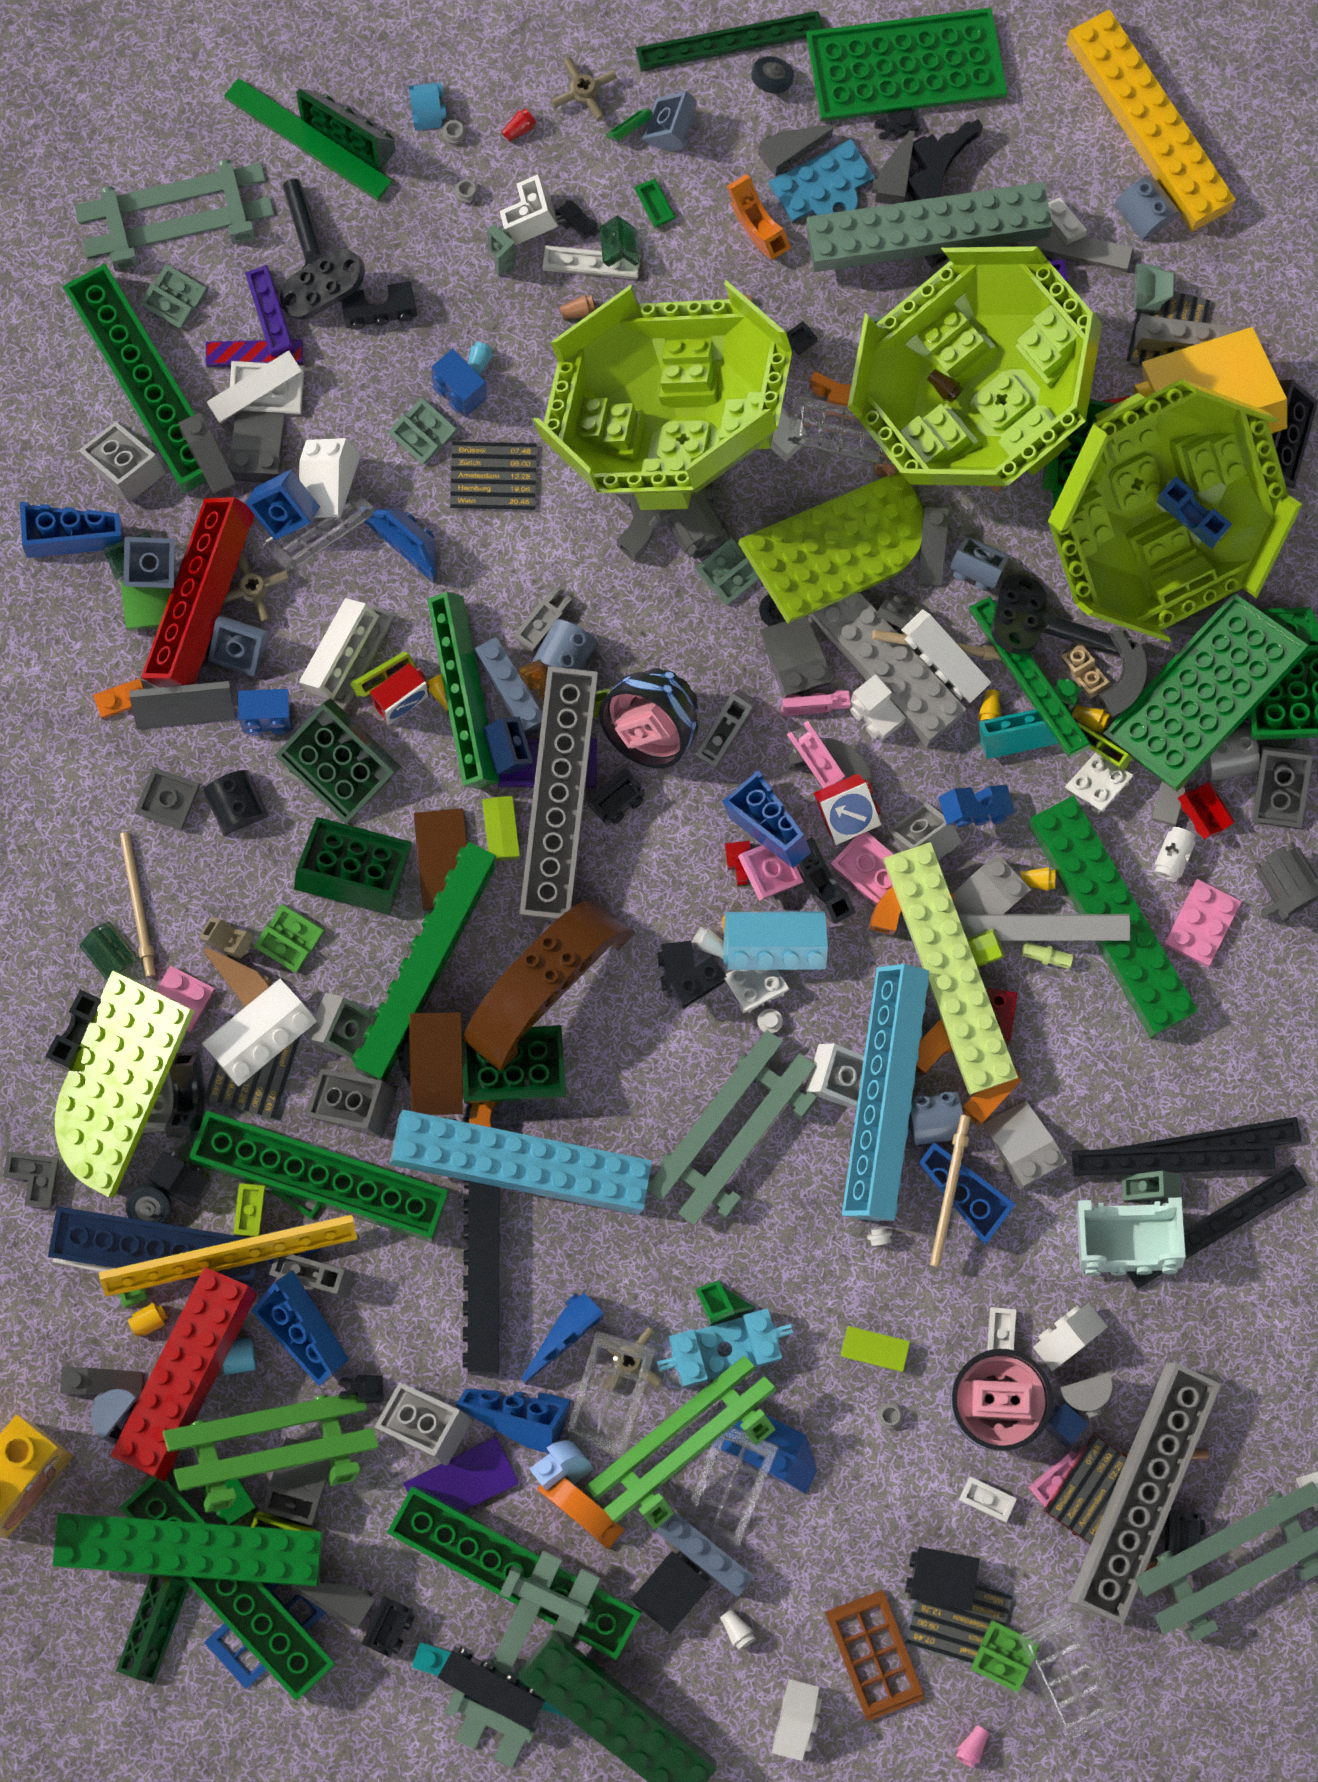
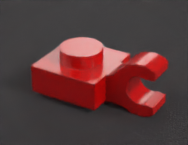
(732, 852)

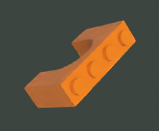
(982, 1103)

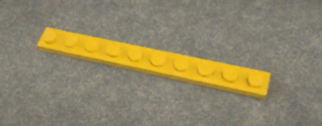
(228, 1255)

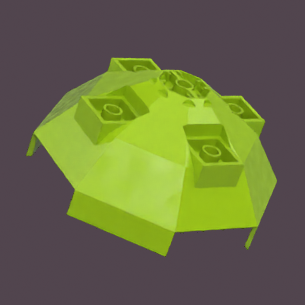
(1005, 333)
(665, 394)
(1121, 539)

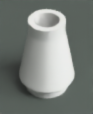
(708, 942)
(738, 1631)

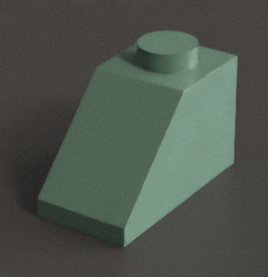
(1151, 1186)

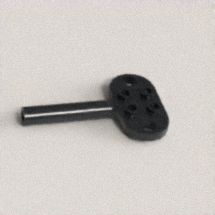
(323, 278)
(1024, 617)

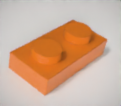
(116, 699)

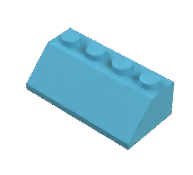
(775, 940)

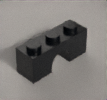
(398, 306)
(65, 1048)

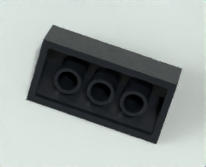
(1291, 442)

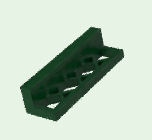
(156, 1628)

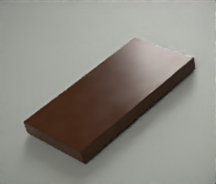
(438, 841)
(436, 1063)

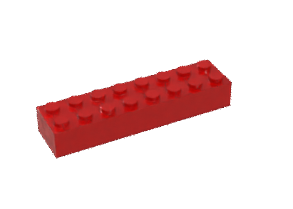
(198, 593)
(184, 1371)

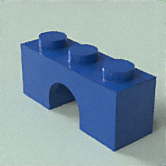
(1203, 523)
(964, 807)

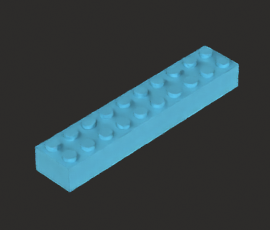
(885, 1093)
(520, 1162)

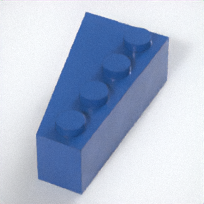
(67, 530)
(763, 816)
(974, 1198)
(300, 1328)

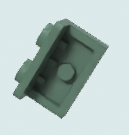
(503, 247)

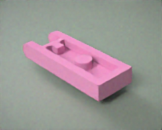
(817, 757)

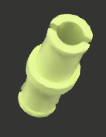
(1047, 955)

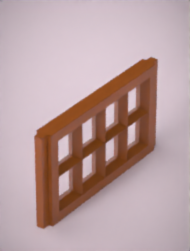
(892, 1702)

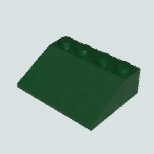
(345, 128)
(337, 760)
(352, 865)
(531, 1074)

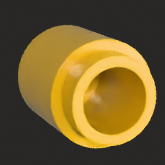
(147, 1320)

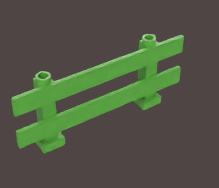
(214, 1472)
(640, 1491)

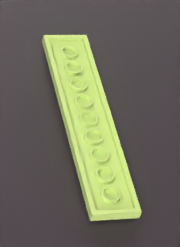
(951, 968)

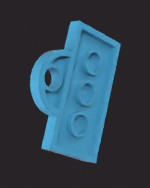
(823, 183)

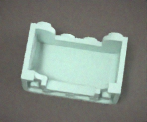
(1130, 1238)

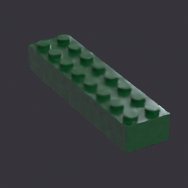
(613, 1714)

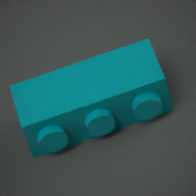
(1014, 734)

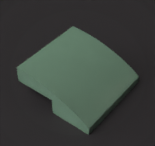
(174, 296)
(423, 431)
(727, 571)

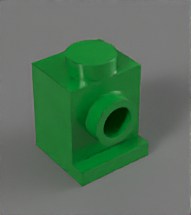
(1067, 692)

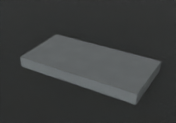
(182, 704)

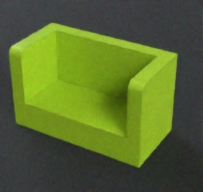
(249, 1210)

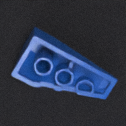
(571, 1325)
(526, 1420)

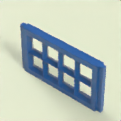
(230, 1659)

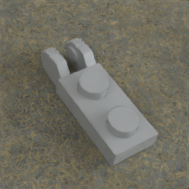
(540, 620)

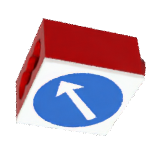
(399, 693)
(848, 808)

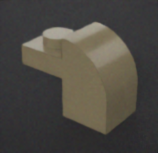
(226, 938)

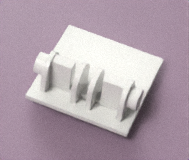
(1099, 782)
(755, 987)

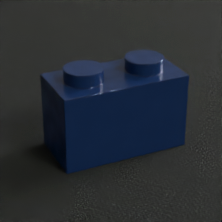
(508, 745)
(1065, 1424)

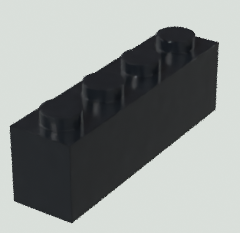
(491, 1687)

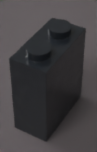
(942, 1578)
(671, 1591)

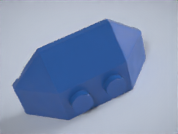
(406, 538)
(793, 1460)

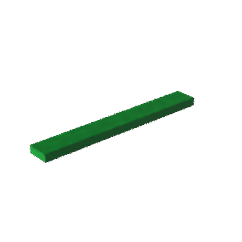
(308, 139)
(1035, 687)

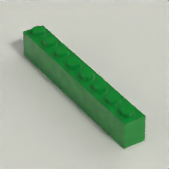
(462, 689)

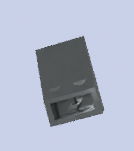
(297, 1490)

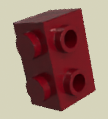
(1004, 1007)

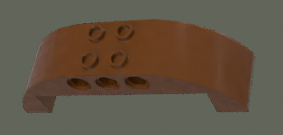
(542, 978)

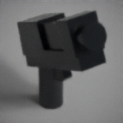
(572, 215)

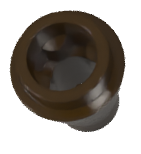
(945, 386)

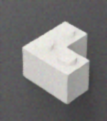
(533, 214)
(873, 705)
(1071, 1335)
(797, 1720)

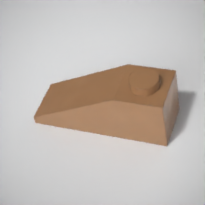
(243, 981)

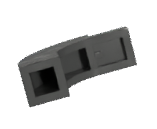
(639, 533)
(1132, 677)
(844, 755)

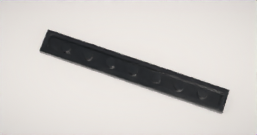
(1278, 1132)
(1173, 1159)
(1233, 1216)

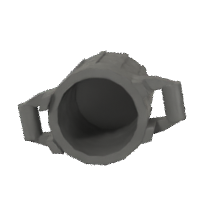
(697, 526)
(1288, 881)

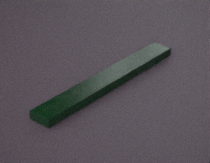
(727, 41)

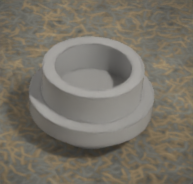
(453, 132)
(466, 191)
(889, 1415)

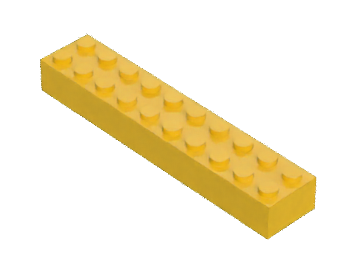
(1150, 120)

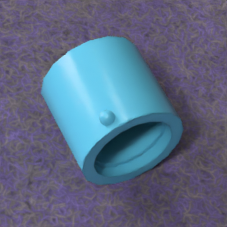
(240, 1357)

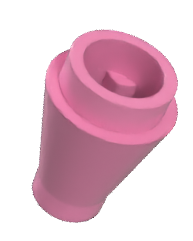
(972, 1748)

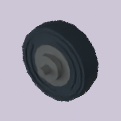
(772, 74)
(149, 1204)

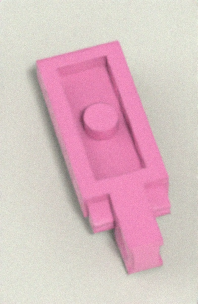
(815, 703)
(1048, 1482)

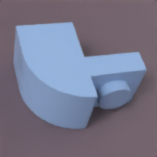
(563, 1460)

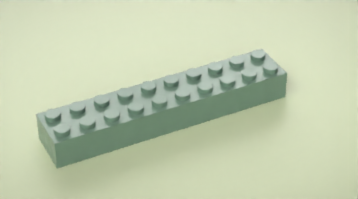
(927, 226)

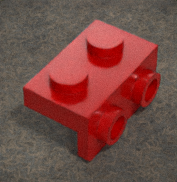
(1206, 810)

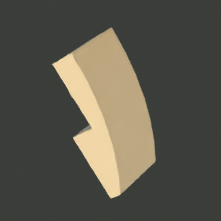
(1084, 671)

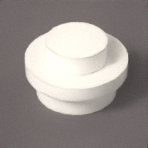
(770, 1020)
(879, 1236)

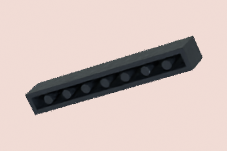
(482, 1278)

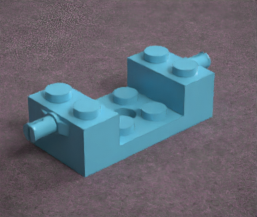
(697, 1355)

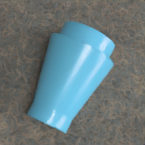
(480, 356)

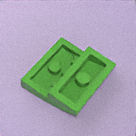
(144, 606)
(289, 938)
(1002, 1657)

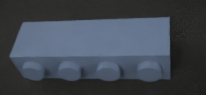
(509, 685)
(704, 1554)

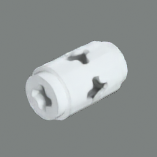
(1173, 866)

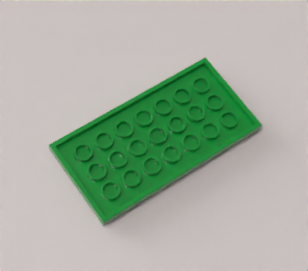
(906, 64)
(1206, 691)

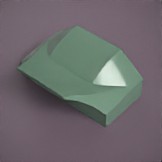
(1152, 288)

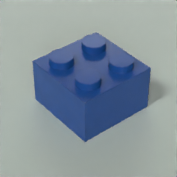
(458, 383)
(282, 504)
(265, 711)

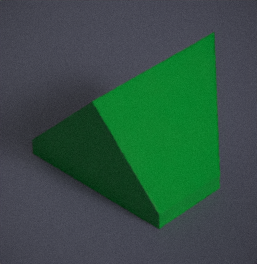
(720, 1303)

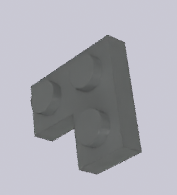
(40, 1174)

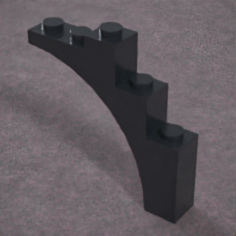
(934, 160)

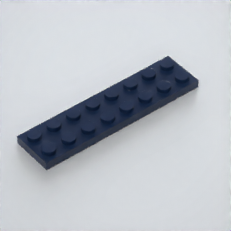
(128, 1241)

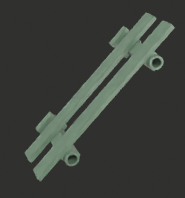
(121, 242)
(782, 1092)
(533, 1594)
(1192, 1606)

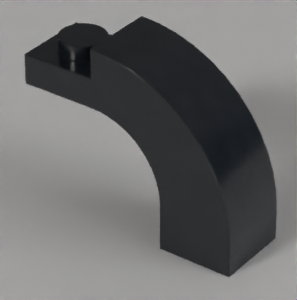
(823, 887)
(187, 1095)

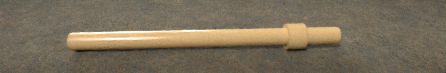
(984, 652)
(146, 950)
(960, 1141)

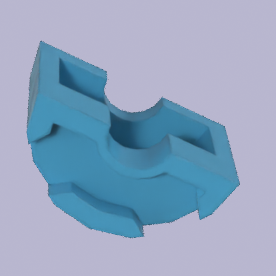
(426, 105)

